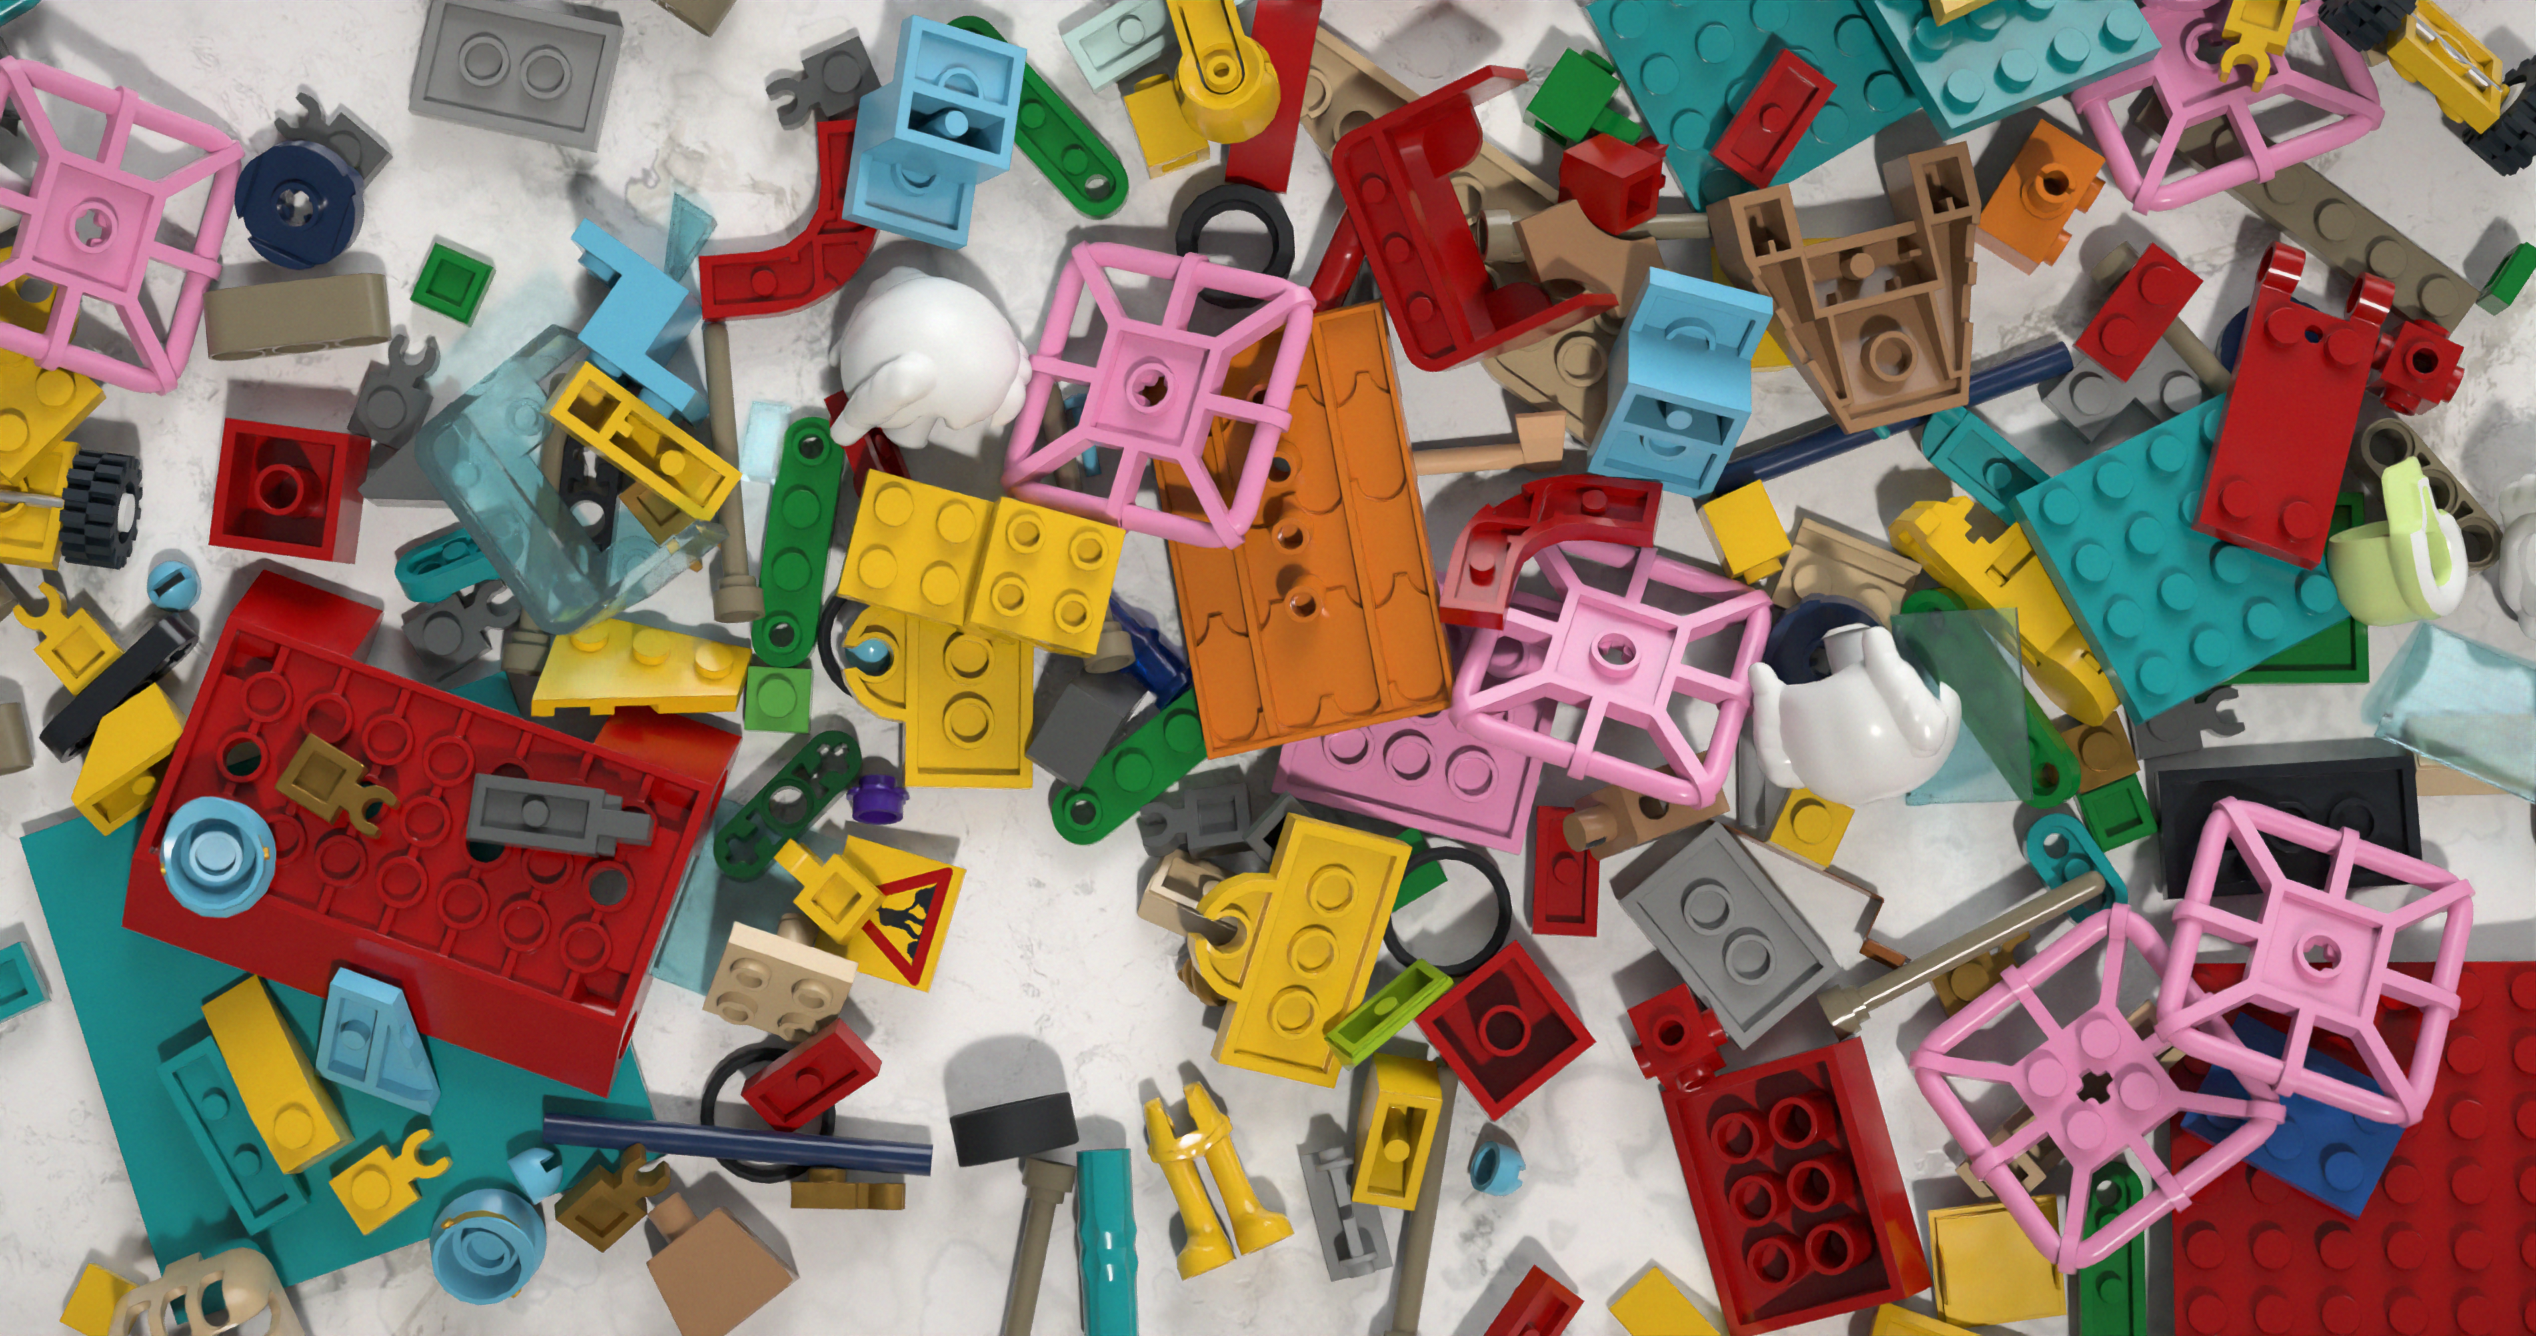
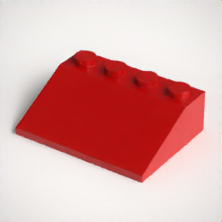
(1797, 1190)

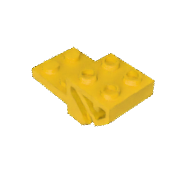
(981, 564)

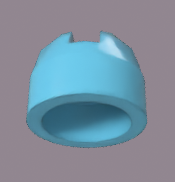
(179, 597)
(868, 656)
(1496, 1169)
(532, 1176)

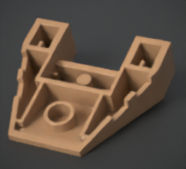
(1873, 314)

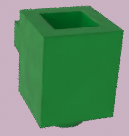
(1577, 101)

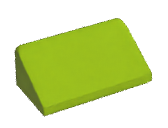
(1387, 1013)

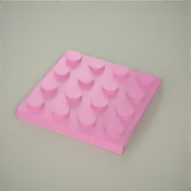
(1426, 771)

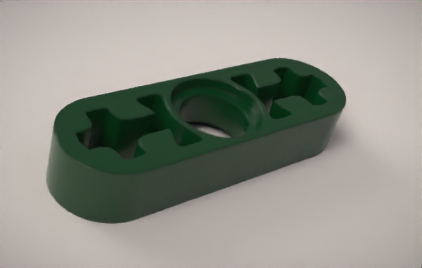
(810, 760)

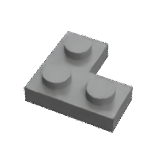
(2158, 387)

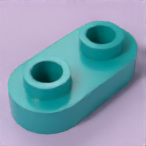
(443, 567)
(2079, 857)

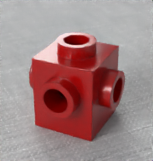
(2398, 381)
(1678, 1040)

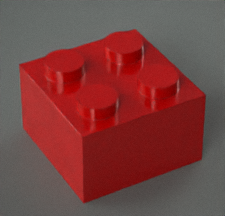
(289, 491)
(1504, 1031)

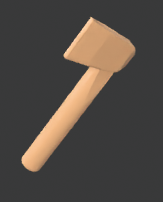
(1539, 449)

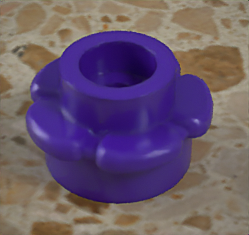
(877, 800)

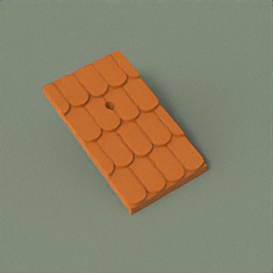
(1336, 589)

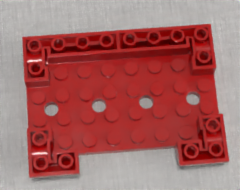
(485, 952)

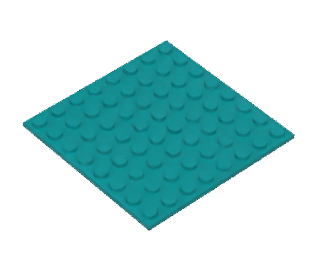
(144, 1007)

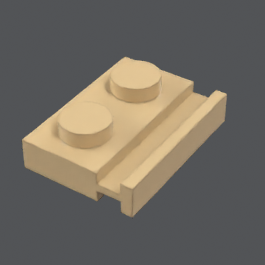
(1844, 566)

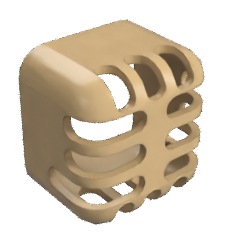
(246, 1287)

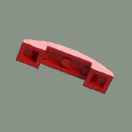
(1288, 35)

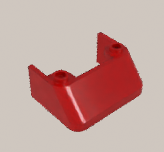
(1420, 240)

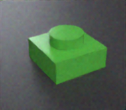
(779, 700)

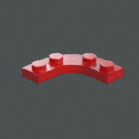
(807, 267)
(1544, 514)

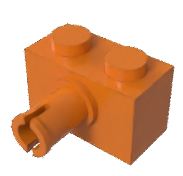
(2037, 197)

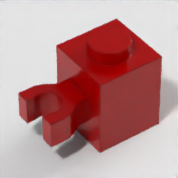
(1613, 180)

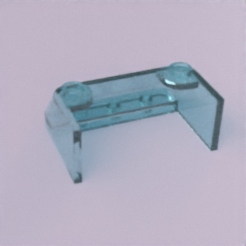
(484, 473)

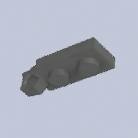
(552, 817)

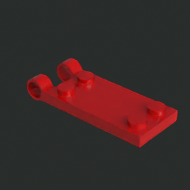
(2289, 414)

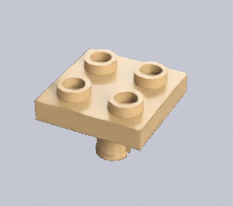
(779, 980)

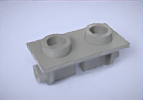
(1348, 1230)

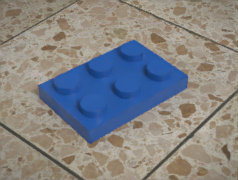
(2319, 1146)

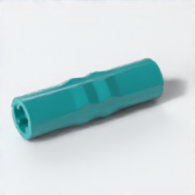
(1107, 1242)

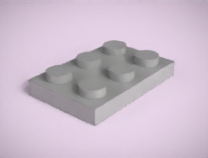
(517, 71)
(1729, 935)

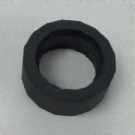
(1250, 200)
(1014, 1129)

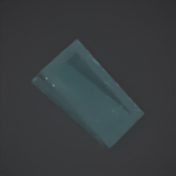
(687, 235)
(764, 442)

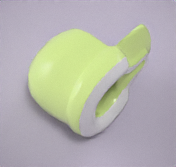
(2401, 565)

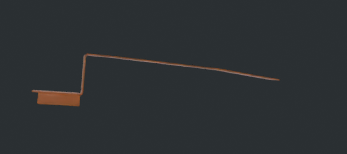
(1870, 947)

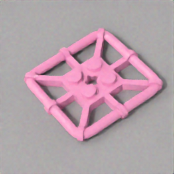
(2194, 95)
(129, 216)
(1180, 423)
(1632, 692)
(2282, 980)
(2086, 1131)

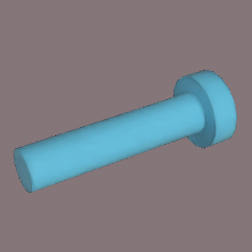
(1090, 456)

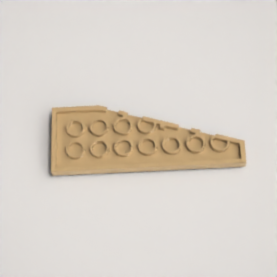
(1550, 375)

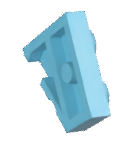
(374, 1043)

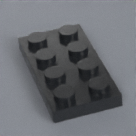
(2360, 794)

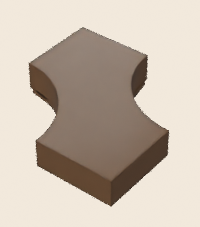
(1569, 247)

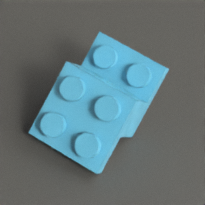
(934, 133)
(639, 325)
(1679, 383)

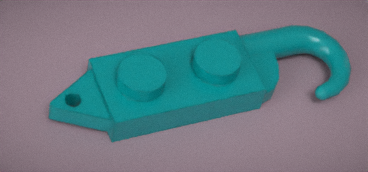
(1976, 459)

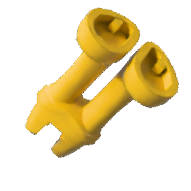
(1206, 1241)

